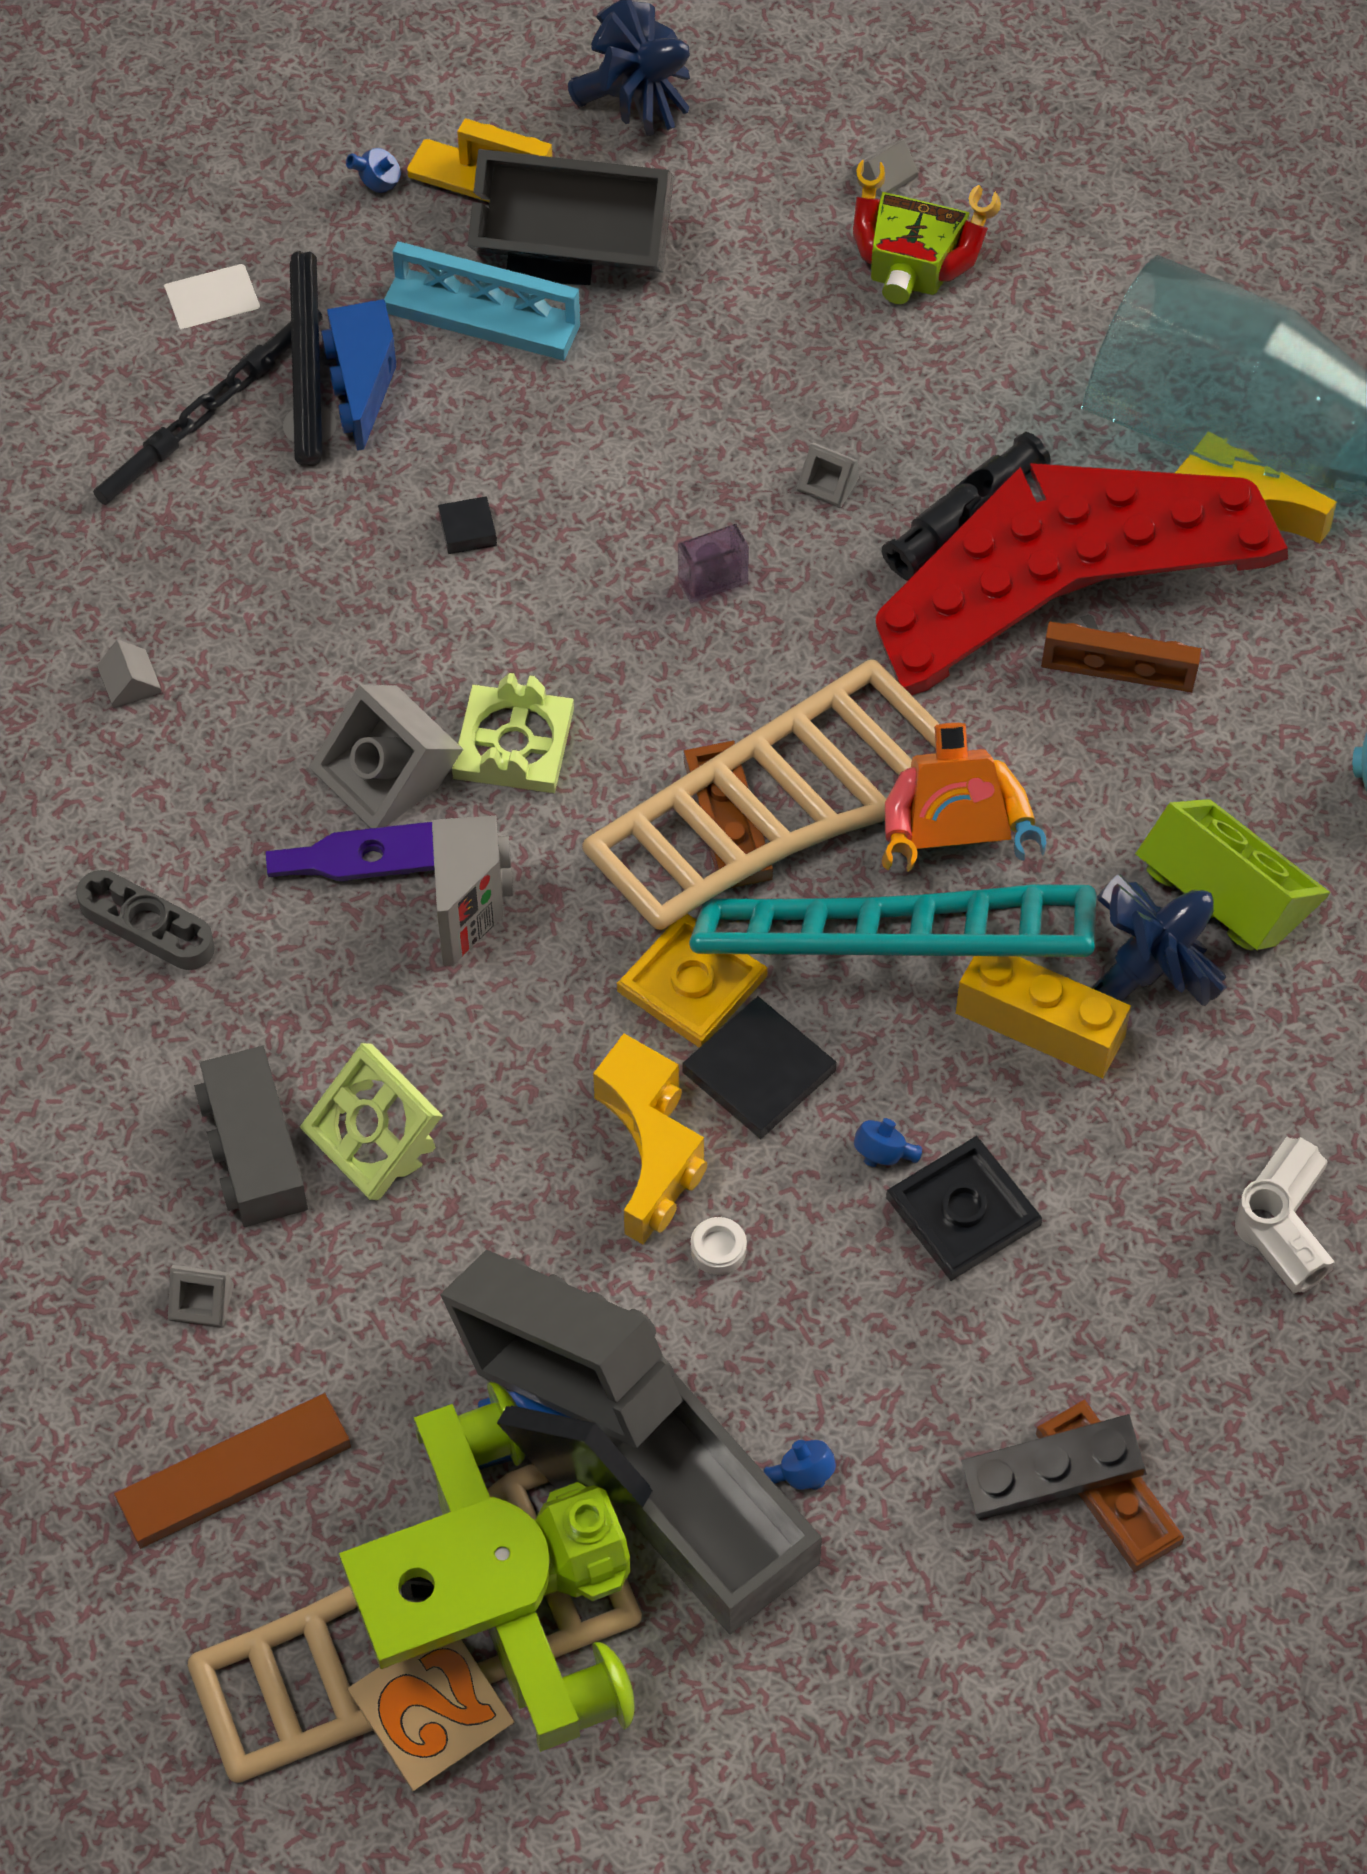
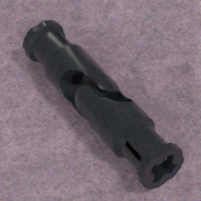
(950, 512)

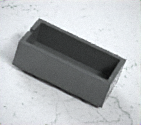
(571, 210)
(562, 1347)
(718, 1515)

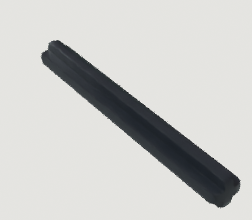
(305, 358)

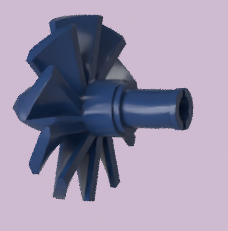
(635, 64)
(1160, 942)

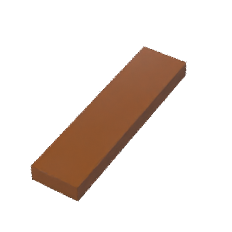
(232, 1470)

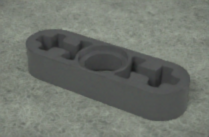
(136, 899)

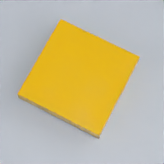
(690, 989)

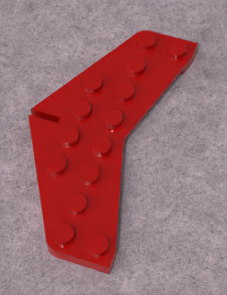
(1082, 532)

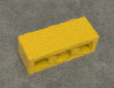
(1044, 1011)

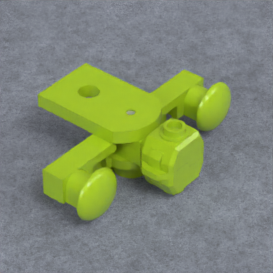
(494, 1570)

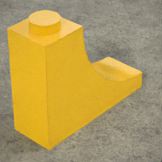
(1291, 503)

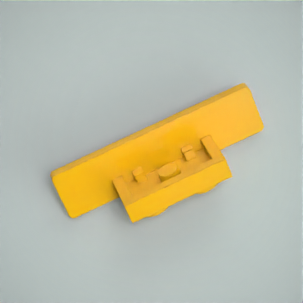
(456, 167)

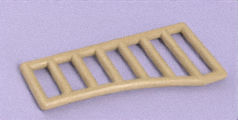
(782, 842)
(349, 1719)

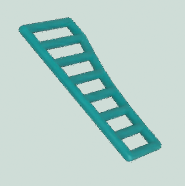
(918, 941)

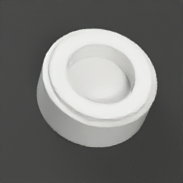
(718, 1246)

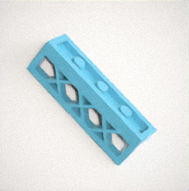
(483, 308)

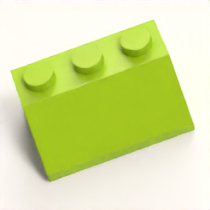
(1251, 883)

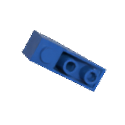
(365, 361)

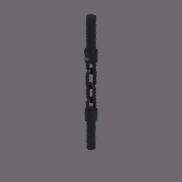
(164, 442)

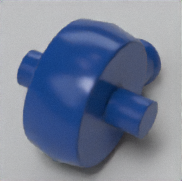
(376, 169)
(884, 1144)
(804, 1465)

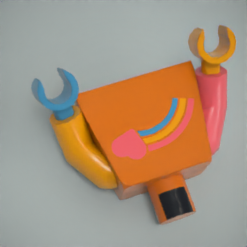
(956, 801)

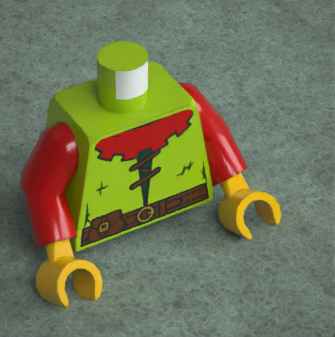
(916, 241)

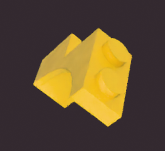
(642, 1093)

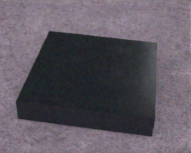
(759, 1067)
(963, 1208)
(574, 1452)

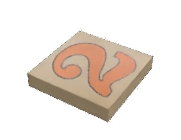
(430, 1710)

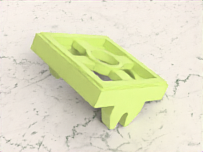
(507, 767)
(341, 1097)

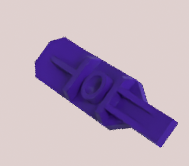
(341, 854)

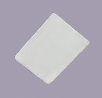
(212, 296)

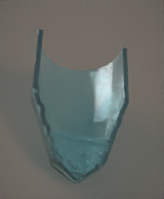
(1231, 379)

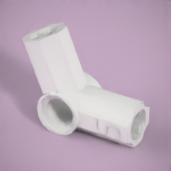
(1285, 1238)

